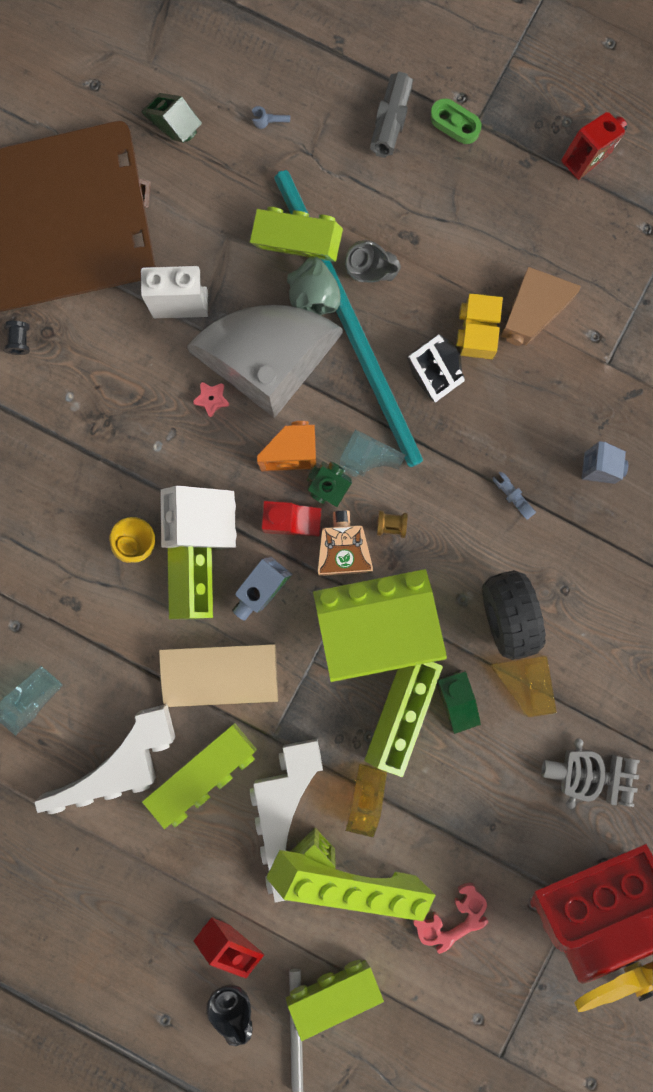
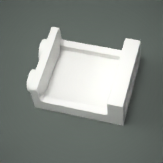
(174, 292)
(197, 518)

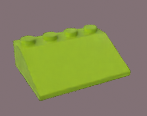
(379, 625)

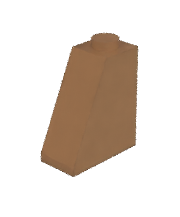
(536, 305)

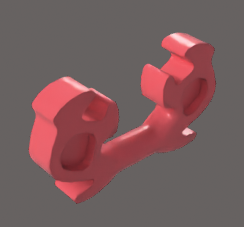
(472, 903)

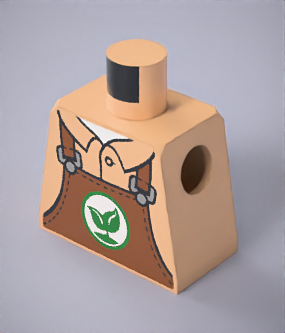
(343, 548)

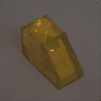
(366, 801)

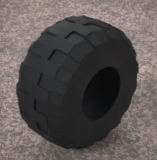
(514, 615)

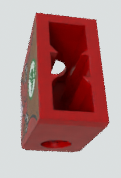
(600, 134)

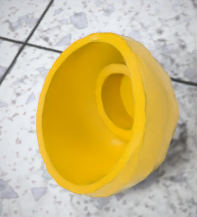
(132, 540)

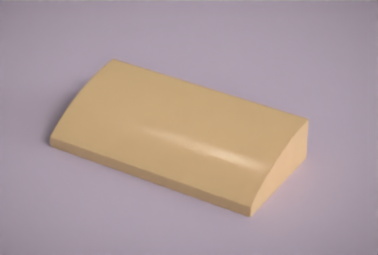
(219, 675)

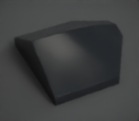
(436, 367)

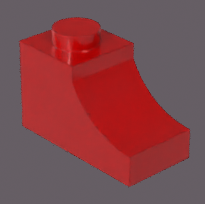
(291, 519)

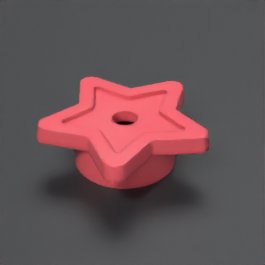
(218, 401)

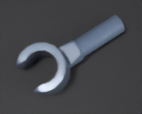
(267, 118)

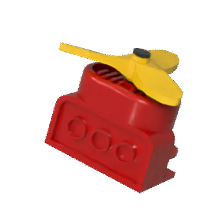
(604, 924)

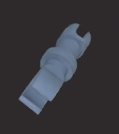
(514, 495)

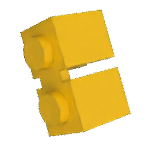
(480, 327)

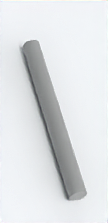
(296, 1044)

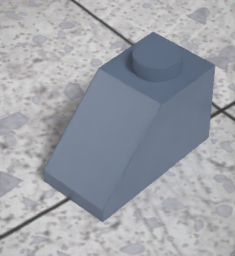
(604, 463)

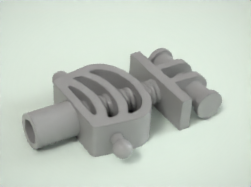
(571, 772)

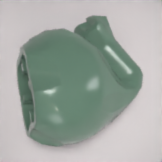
(314, 287)

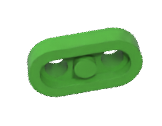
(458, 119)

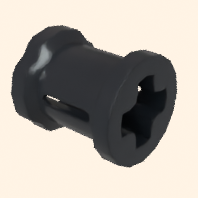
(16, 337)

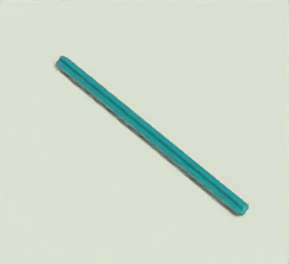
(360, 343)

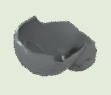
(370, 262)

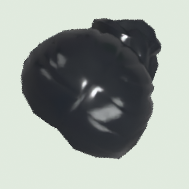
(231, 1014)

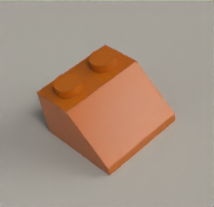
(290, 449)

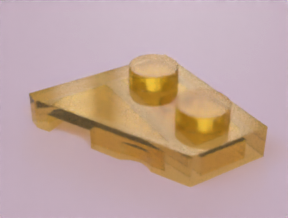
(529, 684)

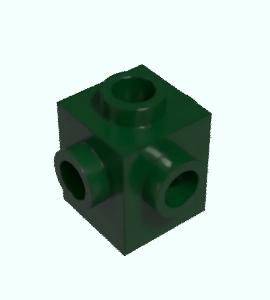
(330, 492)

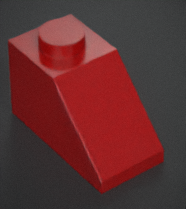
(227, 948)

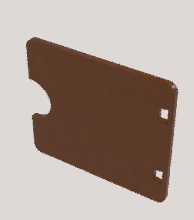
(70, 216)

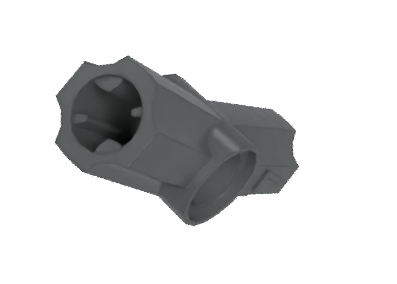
(391, 114)

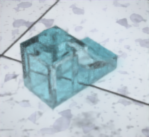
(367, 453)
(27, 700)

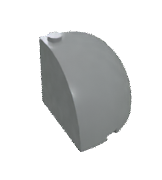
(266, 350)

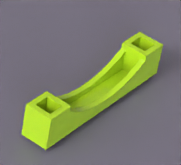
(311, 882)

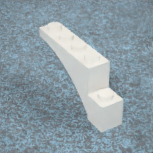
(125, 770)
(279, 797)

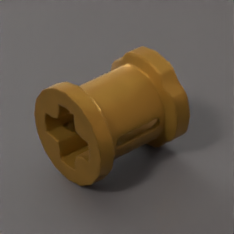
(392, 524)

